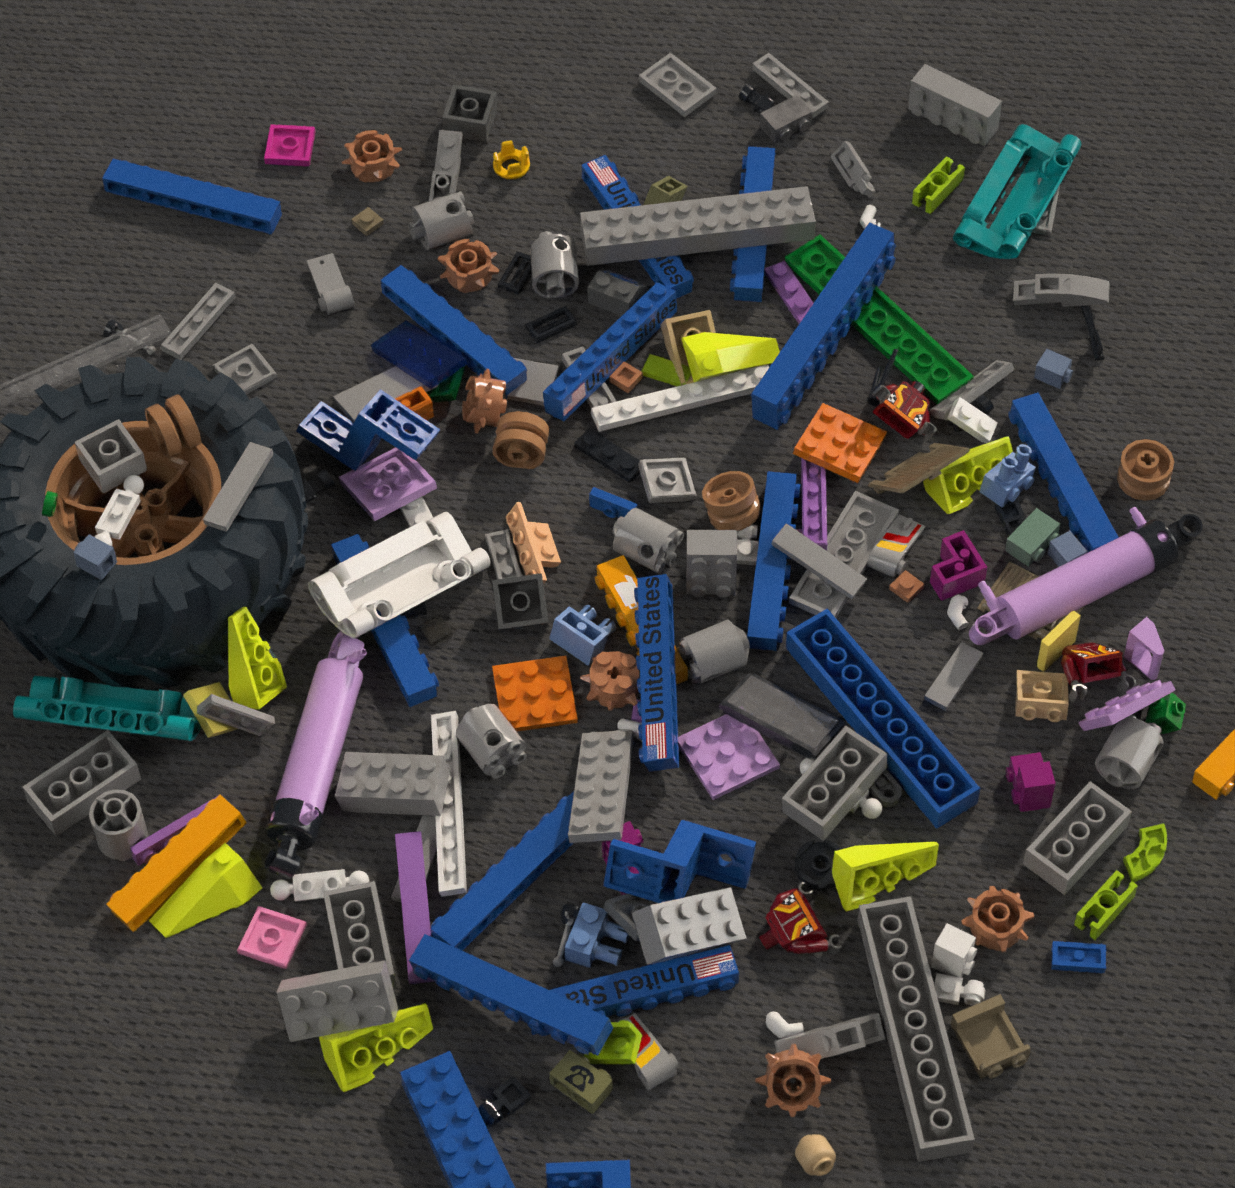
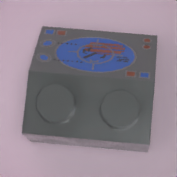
(615, 291)

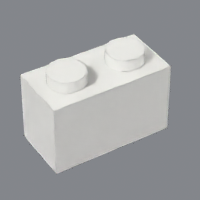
(954, 952)

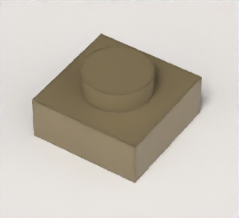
(367, 221)

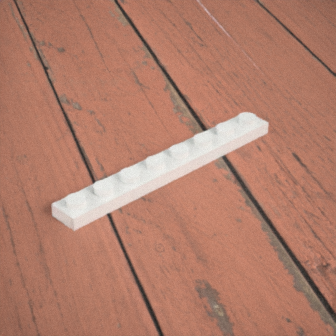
(677, 398)
(450, 823)

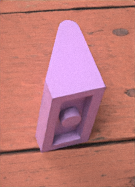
(1140, 643)

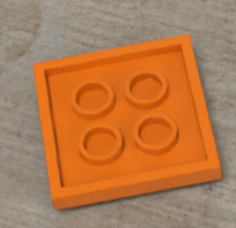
(840, 443)
(535, 693)

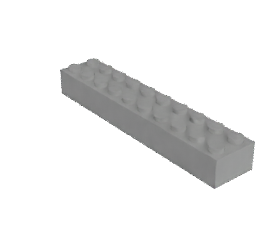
(697, 225)
(915, 1029)

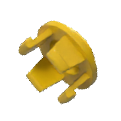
(509, 152)

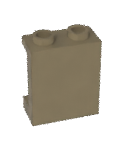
(989, 1037)

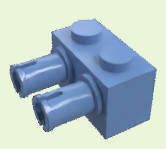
(1009, 477)
(579, 635)
(587, 932)

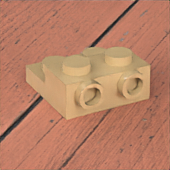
(1041, 695)

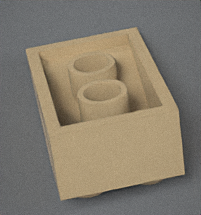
(683, 326)

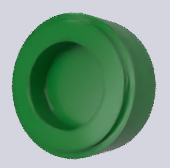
(49, 504)

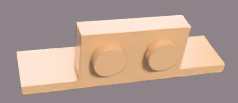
(532, 542)

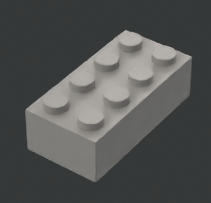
(954, 105)
(393, 783)
(834, 783)
(70, 787)
(1077, 838)
(688, 925)
(357, 927)
(337, 1001)

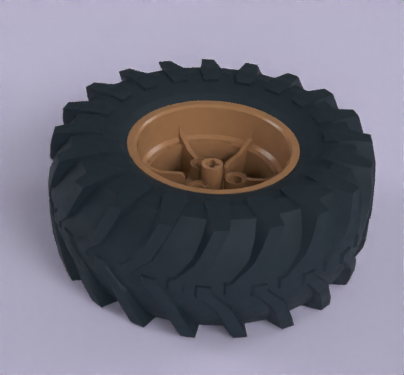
(164, 604)

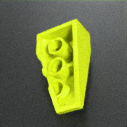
(722, 354)
(965, 475)
(251, 669)
(869, 869)
(213, 888)
(359, 1052)

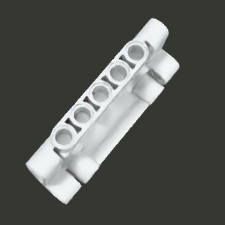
(396, 575)

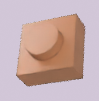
(626, 377)
(906, 586)

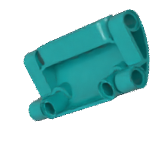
(1027, 199)
(108, 708)

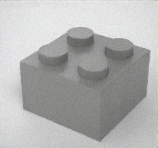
(110, 455)

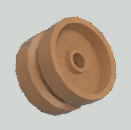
(173, 426)
(521, 440)
(1145, 469)
(731, 501)

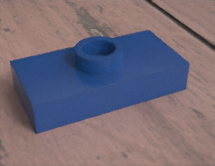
(610, 504)
(1078, 957)

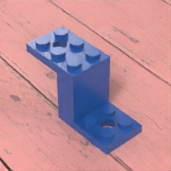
(379, 419)
(690, 852)
(589, 1174)

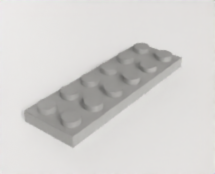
(850, 541)
(601, 786)

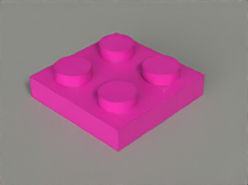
(289, 145)

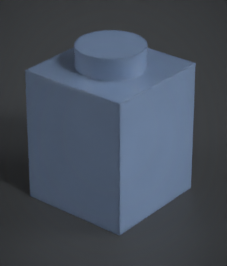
(1053, 369)
(1065, 549)
(95, 556)

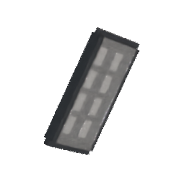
(781, 715)

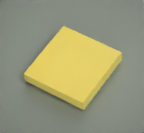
(1060, 637)
(198, 695)

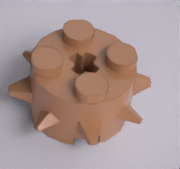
(372, 156)
(468, 265)
(484, 401)
(613, 679)
(997, 919)
(796, 1095)

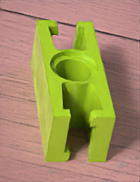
(938, 185)
(1105, 896)

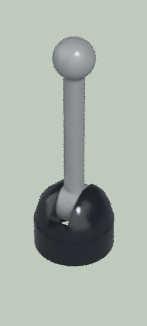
(114, 327)
(568, 916)

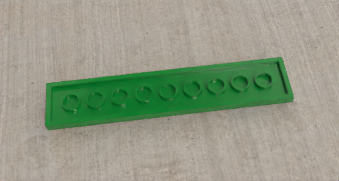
(886, 326)

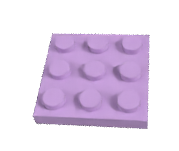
(387, 483)
(1122, 707)
(727, 755)

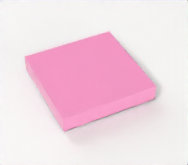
(272, 937)

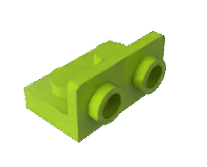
(620, 1046)

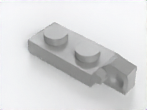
(853, 169)

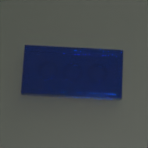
(418, 354)

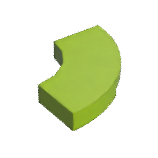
(1148, 854)

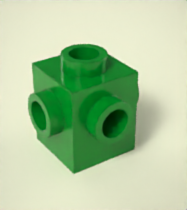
(1167, 713)

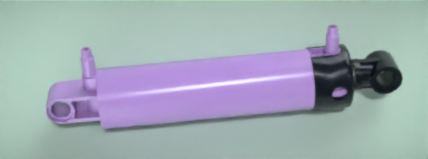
(1084, 578)
(314, 755)

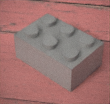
(711, 562)

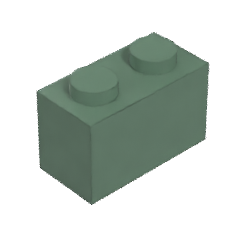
(1032, 537)

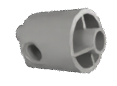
(441, 221)
(554, 265)
(646, 539)
(714, 651)
(491, 740)
(1129, 752)
(117, 823)

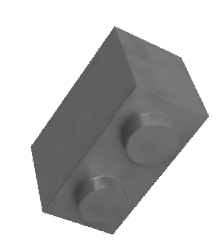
(786, 119)

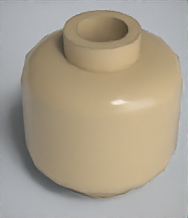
(815, 1155)

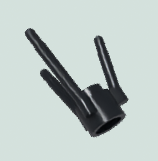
(872, 399)

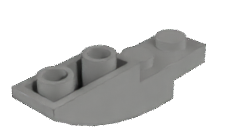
(447, 164)
(1063, 288)
(836, 1038)

